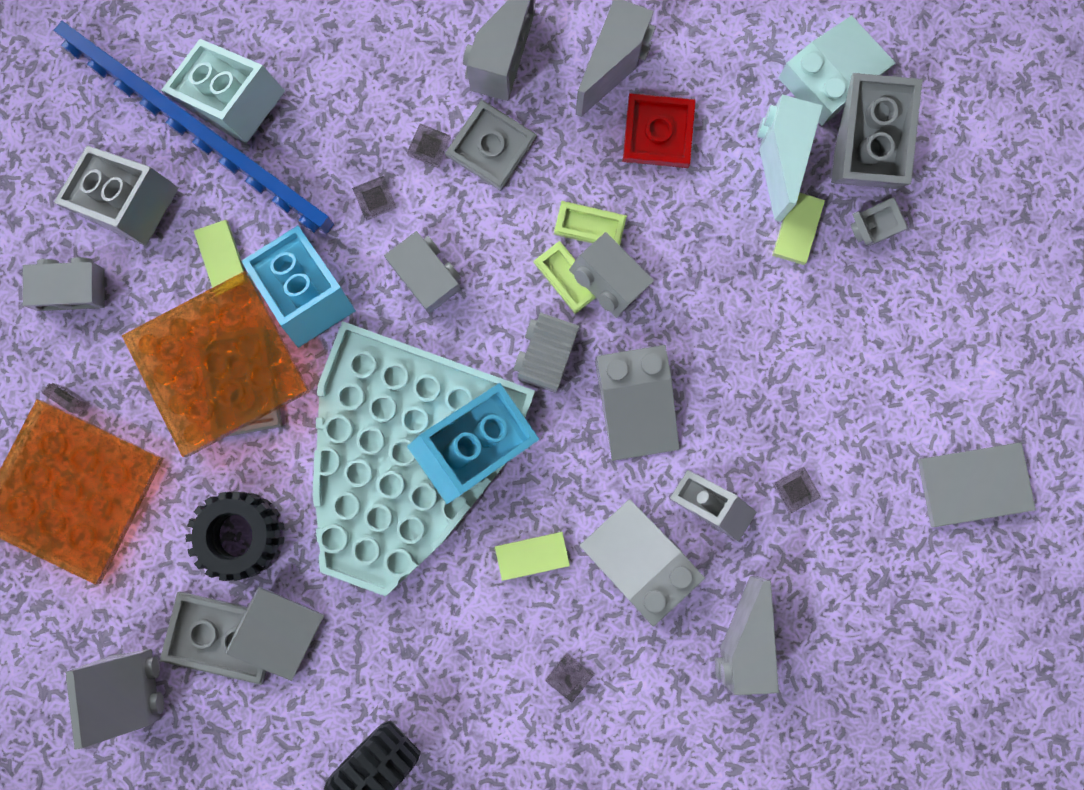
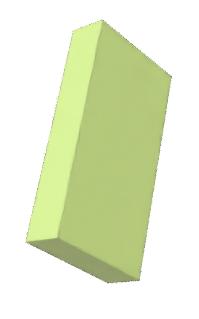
(588, 223)
(799, 230)
(219, 252)
(555, 267)
(532, 556)

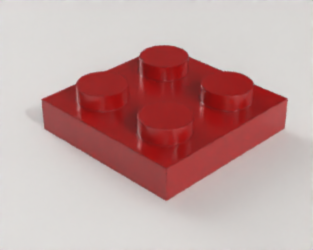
(659, 130)

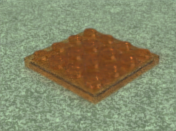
(215, 364)
(72, 490)

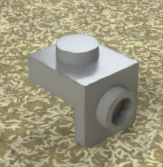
(878, 222)

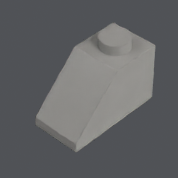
(713, 505)

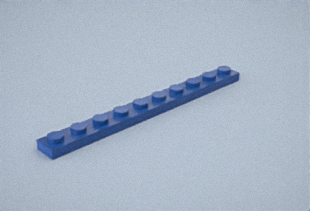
(183, 122)

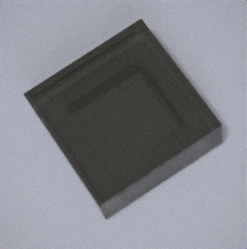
(429, 145)
(374, 198)
(66, 398)
(796, 490)
(569, 677)

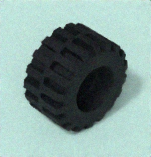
(206, 535)
(377, 762)

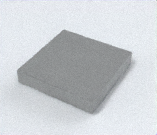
(491, 145)
(274, 633)

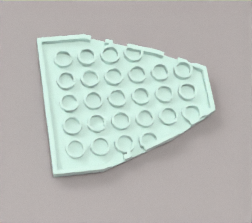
(368, 490)

